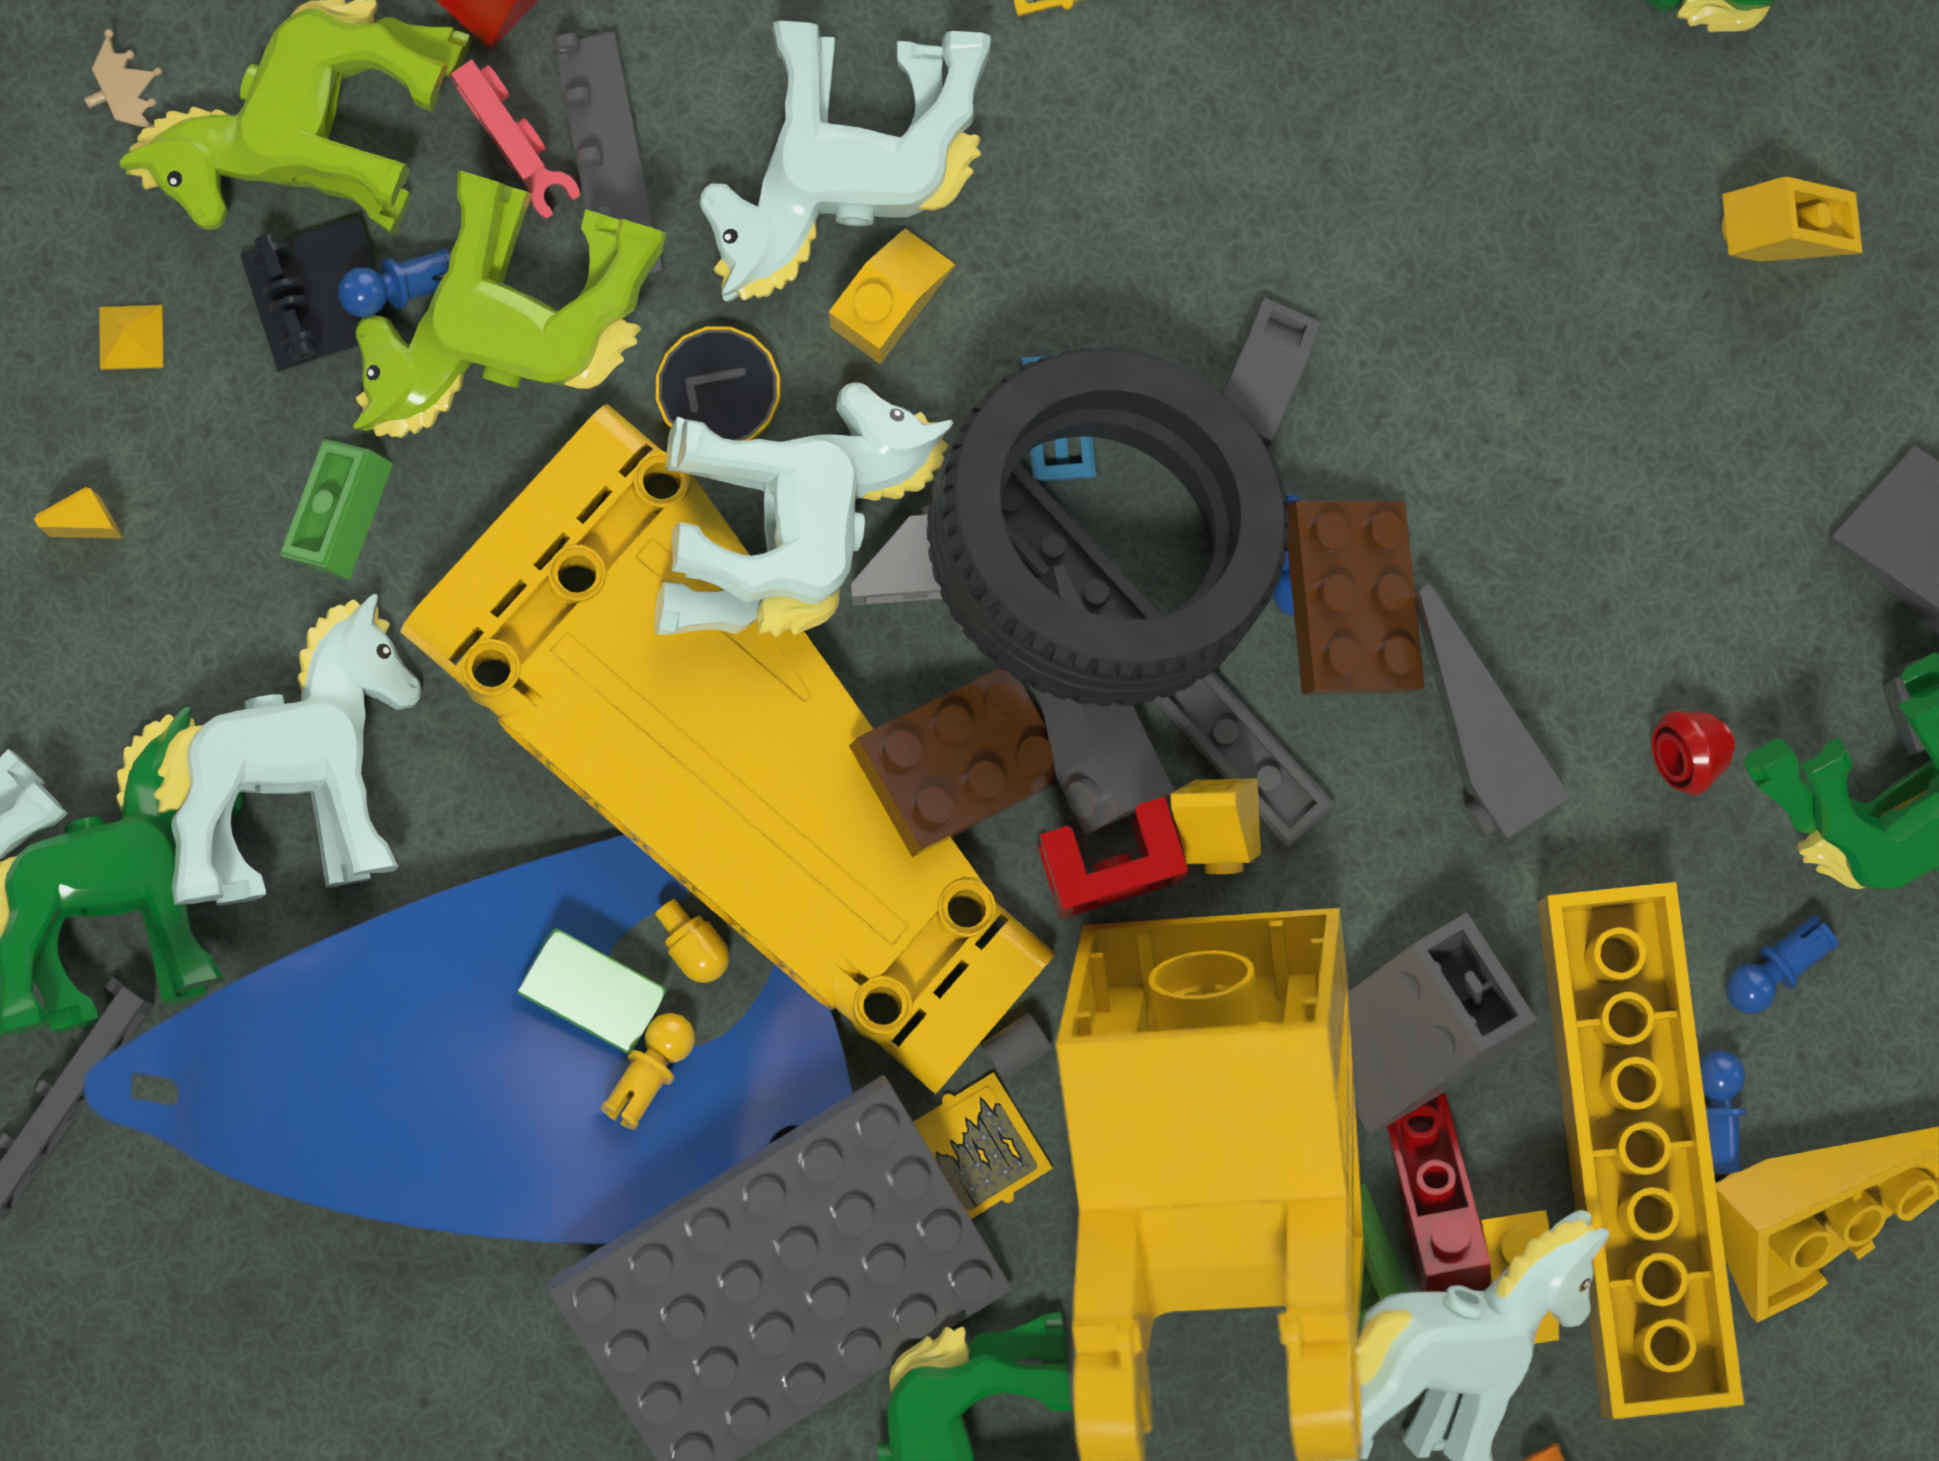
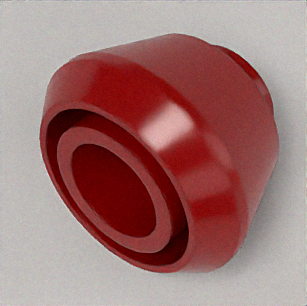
(1691, 750)

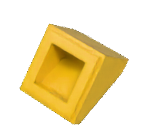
(79, 517)

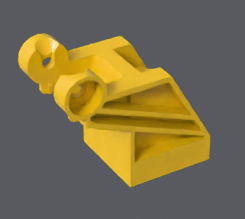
(1214, 1159)

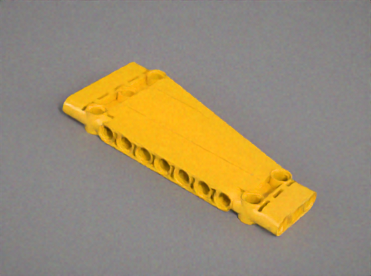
(717, 750)

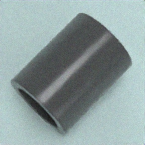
(1016, 1046)

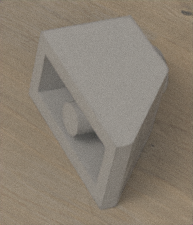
(899, 569)

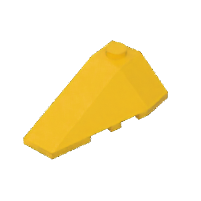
(1810, 1206)

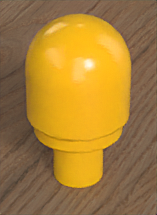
(693, 944)

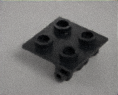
(298, 290)

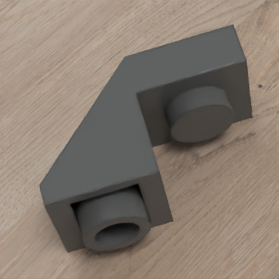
(1271, 365)

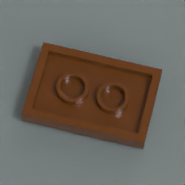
(1353, 597)
(958, 760)

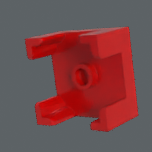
(1118, 876)

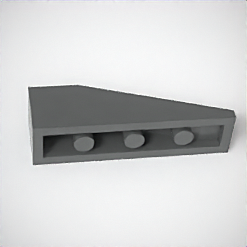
(1099, 750)
(1493, 750)

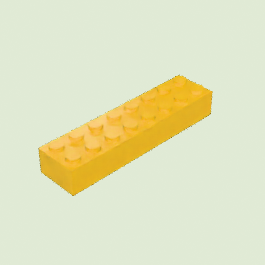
(1640, 1149)

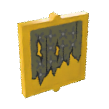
(982, 1145)

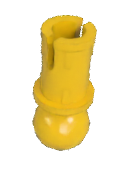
(667, 1041)

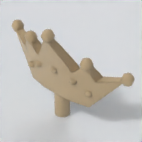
(121, 85)

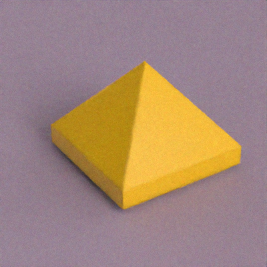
(131, 337)

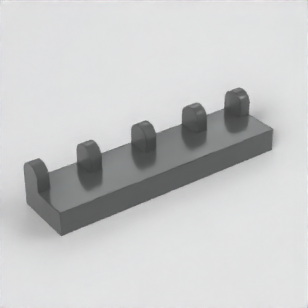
(603, 129)
(66, 1097)

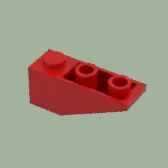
(1438, 1201)

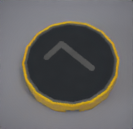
(720, 381)

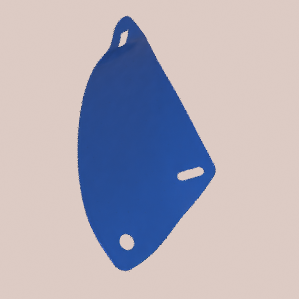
(432, 1096)

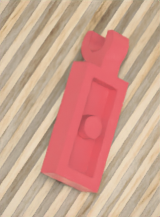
(515, 141)

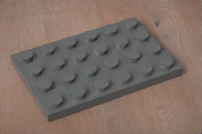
(780, 1282)

